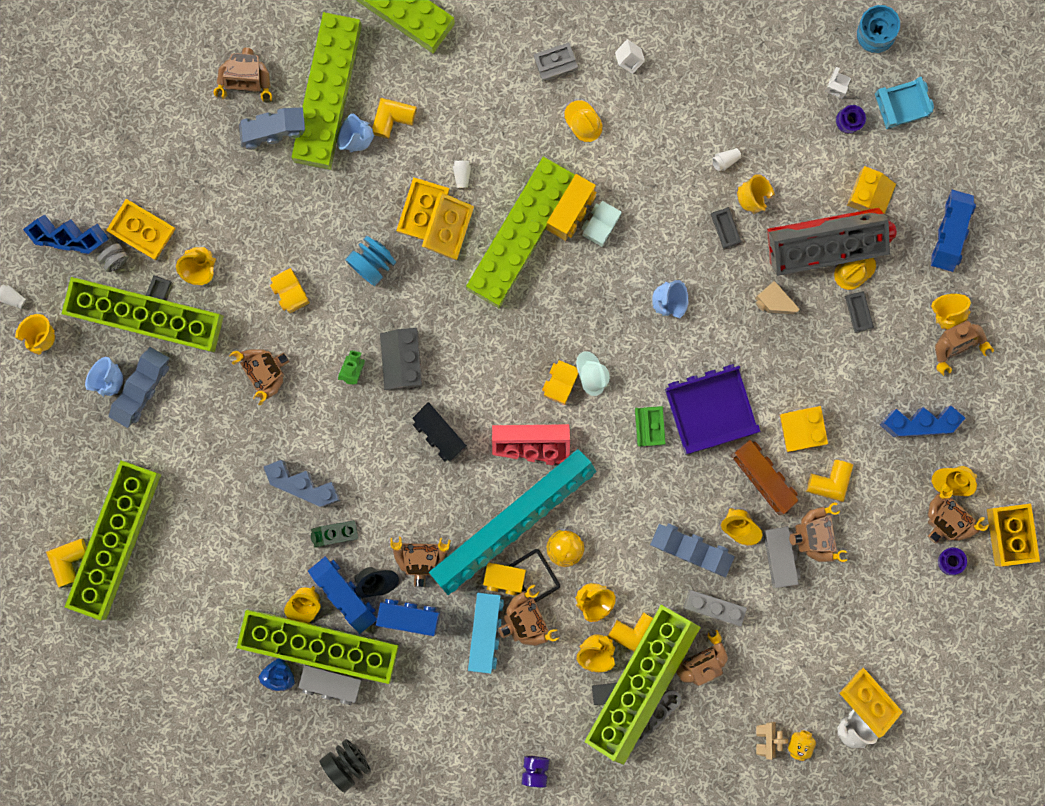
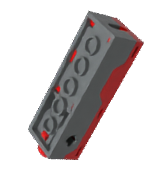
(830, 241)

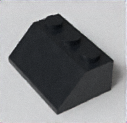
(439, 433)

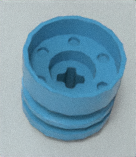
(880, 19)
(370, 260)

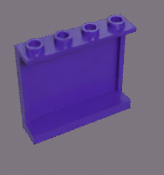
(711, 409)

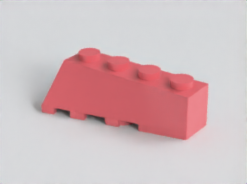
(532, 442)

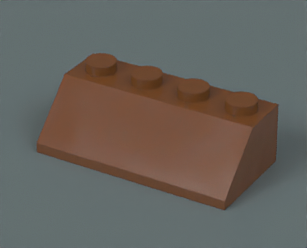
(764, 477)

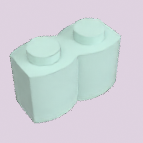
(601, 223)

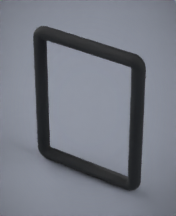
(548, 569)

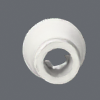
(726, 159)
(462, 173)
(11, 297)

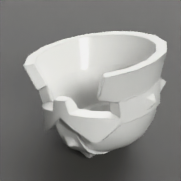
(855, 732)

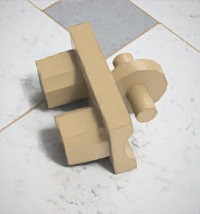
(769, 749)

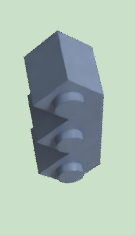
(271, 127)
(139, 387)
(301, 485)
(692, 549)

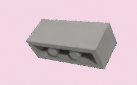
(781, 557)
(715, 608)
(330, 684)

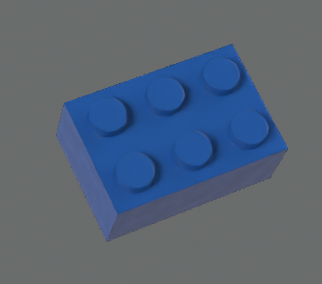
(408, 617)

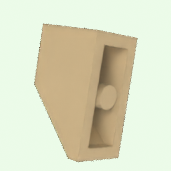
(775, 300)

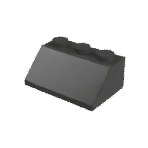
(401, 359)

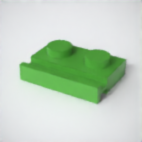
(650, 426)

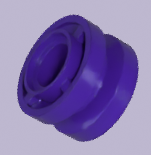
(842, 119)
(961, 561)

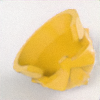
(751, 193)
(196, 266)
(951, 310)
(37, 333)
(565, 548)
(595, 601)
(596, 654)

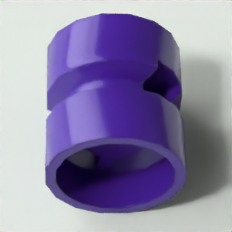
(535, 778)

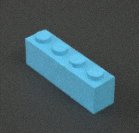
(484, 633)

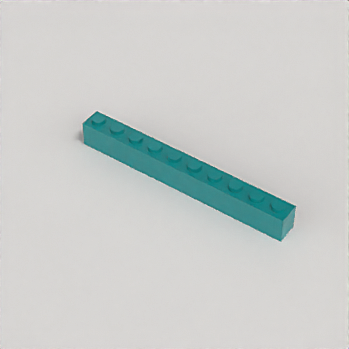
(513, 522)

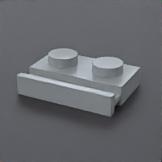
(555, 62)

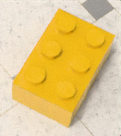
(571, 208)
(1013, 535)

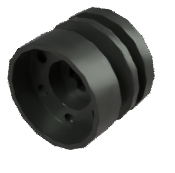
(342, 768)

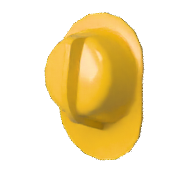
(583, 121)
(854, 273)
(959, 479)
(741, 527)
(303, 605)

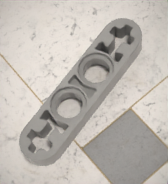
(655, 722)

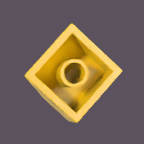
(871, 190)
(803, 429)

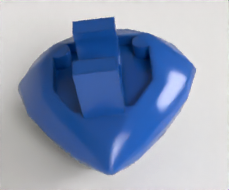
(277, 676)

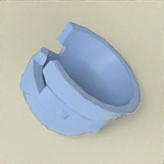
(354, 134)
(671, 299)
(104, 377)

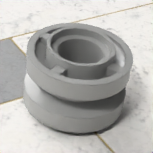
(112, 257)

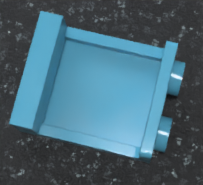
(904, 103)

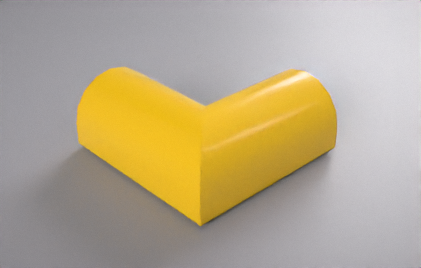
(391, 111)
(832, 487)
(62, 559)
(627, 636)

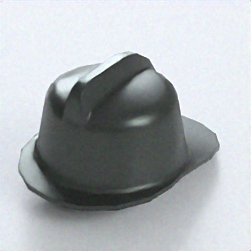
(374, 582)

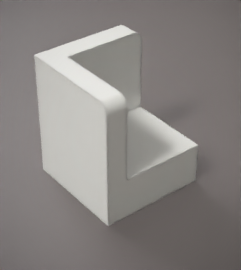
(630, 56)
(838, 84)

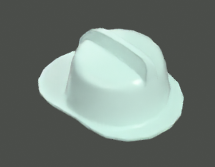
(592, 373)

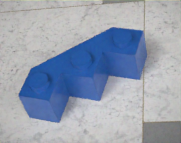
(953, 230)
(65, 236)
(922, 423)
(343, 594)

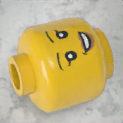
(801, 745)

